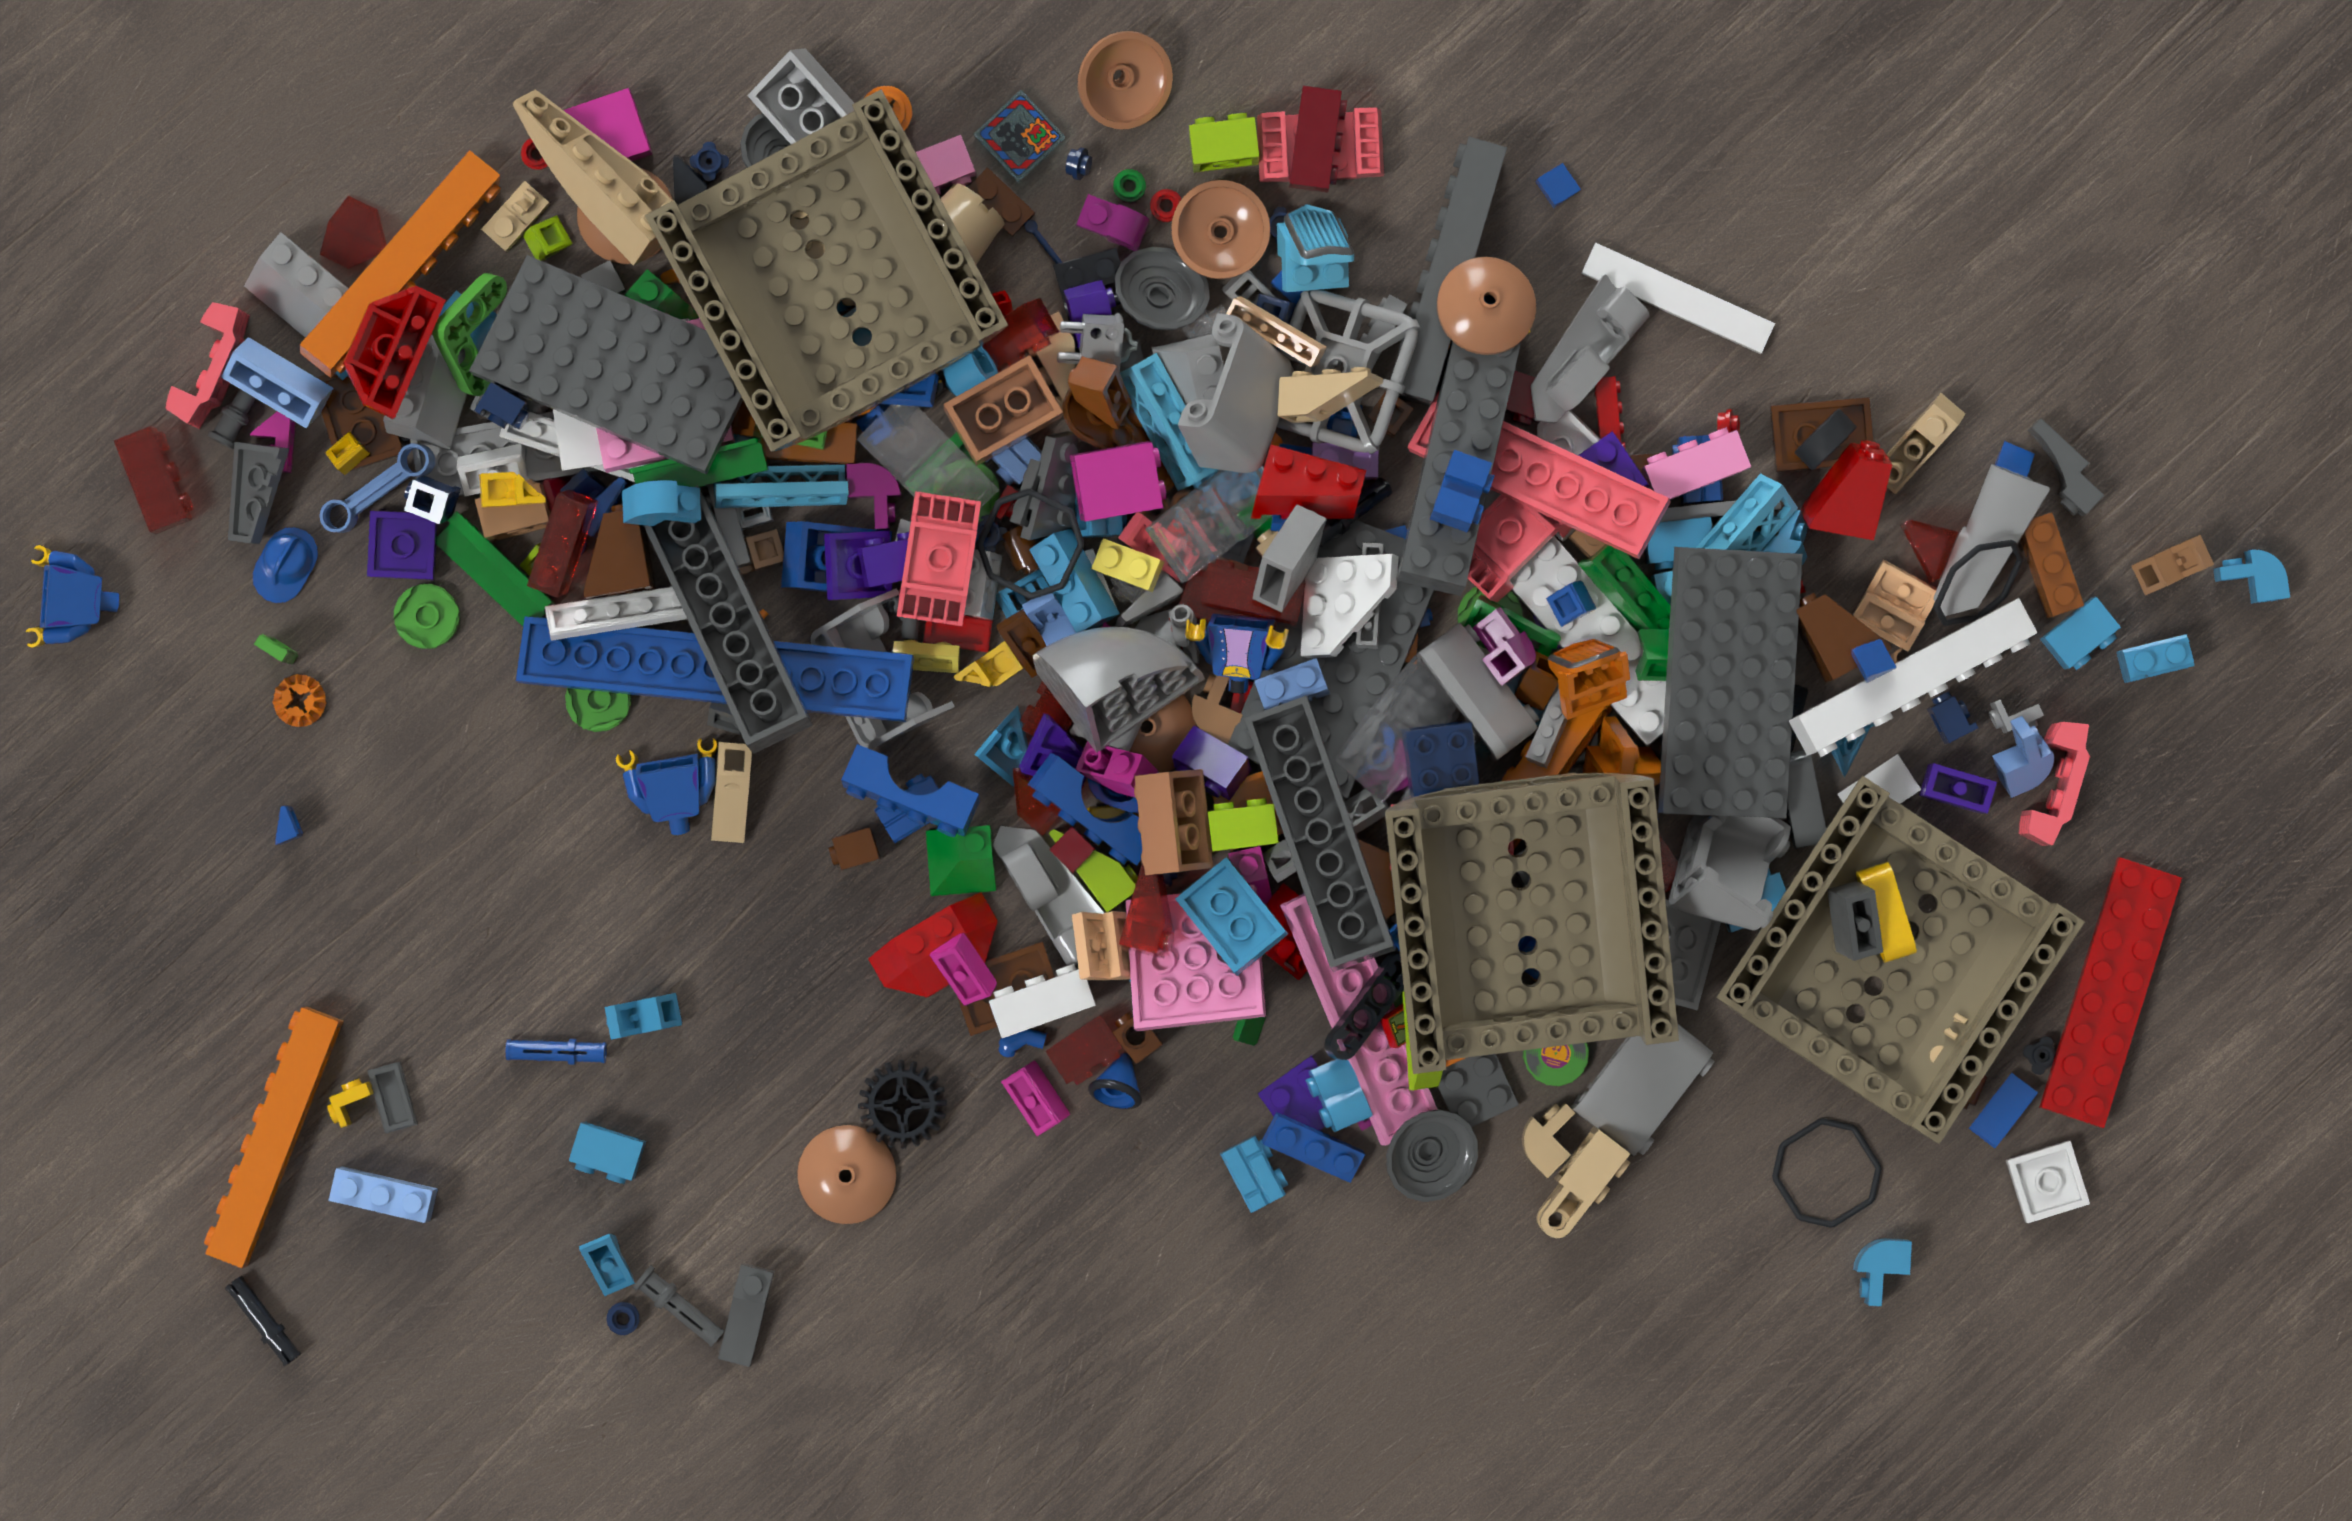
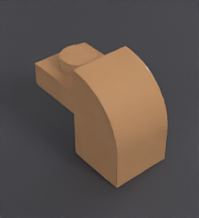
(2172, 564)
(1211, 716)

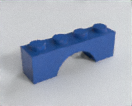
(1061, 785)
(948, 807)

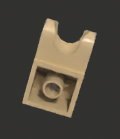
(1582, 1181)

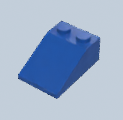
(805, 554)

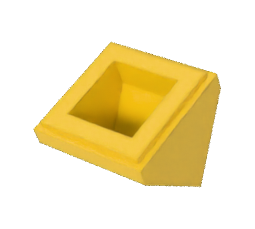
(347, 453)

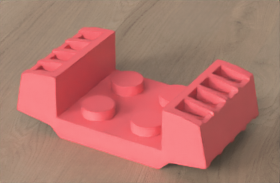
(1360, 147)
(212, 388)
(1506, 542)
(938, 558)
(2044, 827)

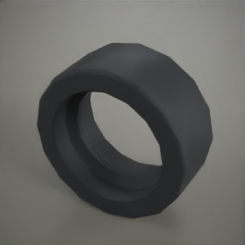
(1825, 439)

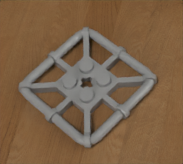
(1354, 354)

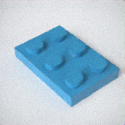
(1231, 916)

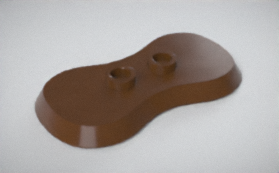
(1101, 435)

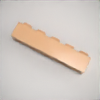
(1278, 332)

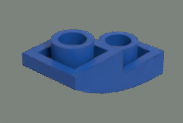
(2003, 1110)

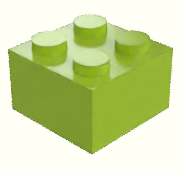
(1223, 143)
(1242, 826)

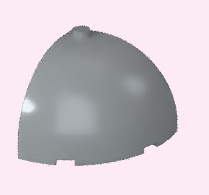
(1114, 678)

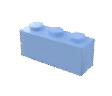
(277, 382)
(383, 1194)

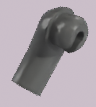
(909, 626)

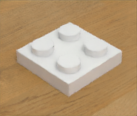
(2047, 1181)

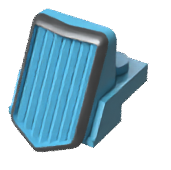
(1313, 250)

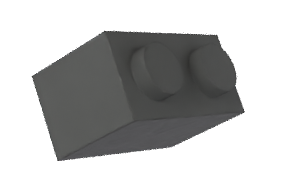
(1855, 920)

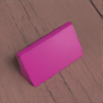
(964, 969)
(1035, 1098)

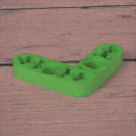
(454, 329)

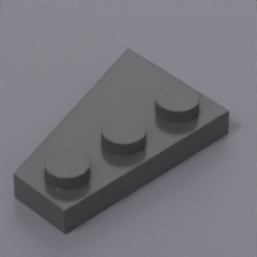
(253, 489)

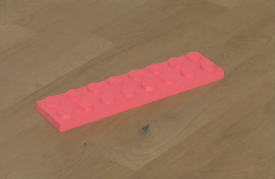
(1567, 488)

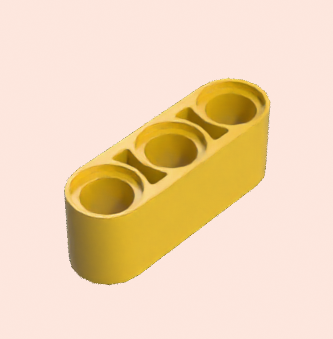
(1893, 921)

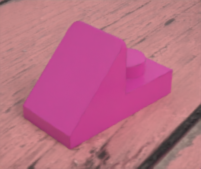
(283, 431)

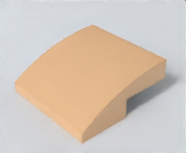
(1896, 605)
(1098, 946)

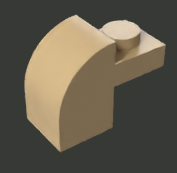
(1539, 1142)

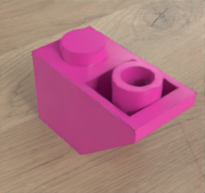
(1114, 768)

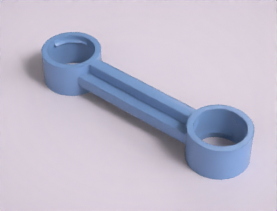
(377, 488)

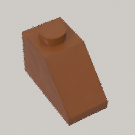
(1100, 390)

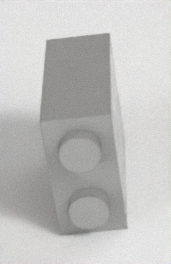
(1289, 558)

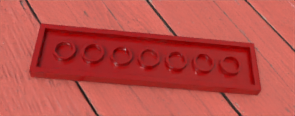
(2110, 992)

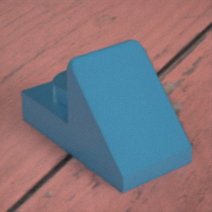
(607, 1264)

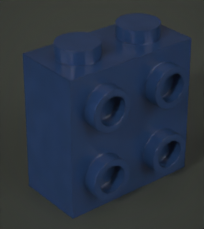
(1440, 757)

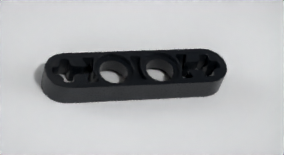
(1366, 1002)

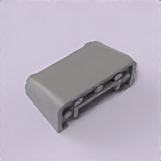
(1242, 417)
(1727, 867)
(1641, 1088)

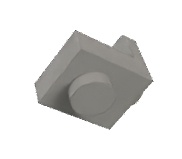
(2001, 720)

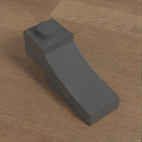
(2076, 490)
(746, 1314)

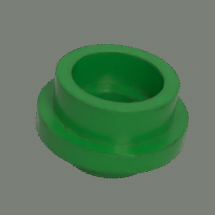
(1137, 178)

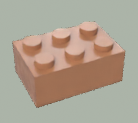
(1003, 410)
(1173, 822)

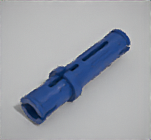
(595, 1051)

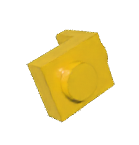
(351, 1093)

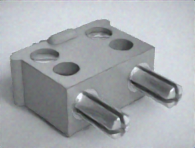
(1099, 343)

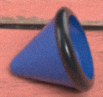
(1117, 1085)

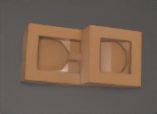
(764, 551)

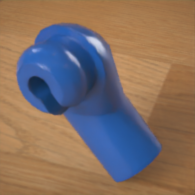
(1013, 1042)

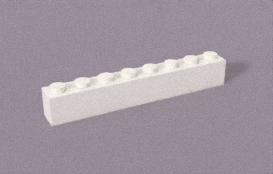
(1914, 676)

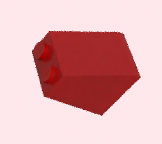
(1851, 493)

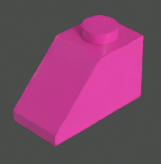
(1253, 870)

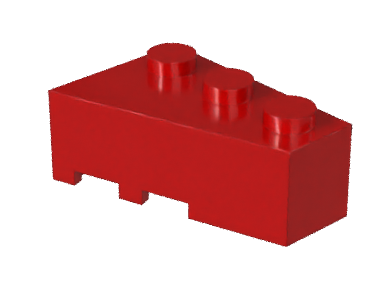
(1308, 481)

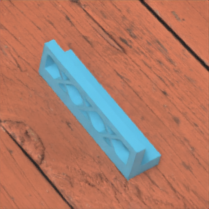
(1159, 396)
(785, 493)
(1751, 510)

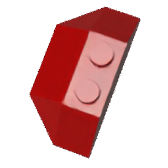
(391, 346)
(906, 960)

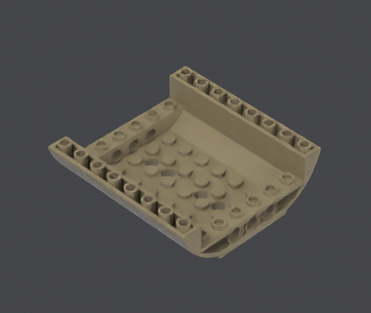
(777, 307)
(1588, 904)
(1976, 956)

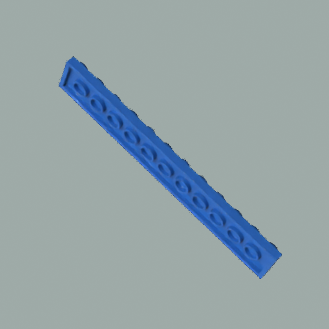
(676, 668)

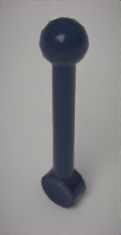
(1032, 227)

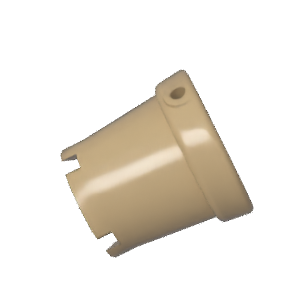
(972, 219)

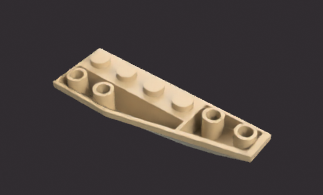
(595, 176)

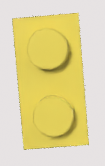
(1127, 565)
(931, 657)

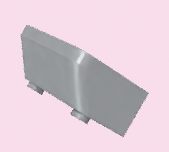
(861, 630)
(1476, 692)

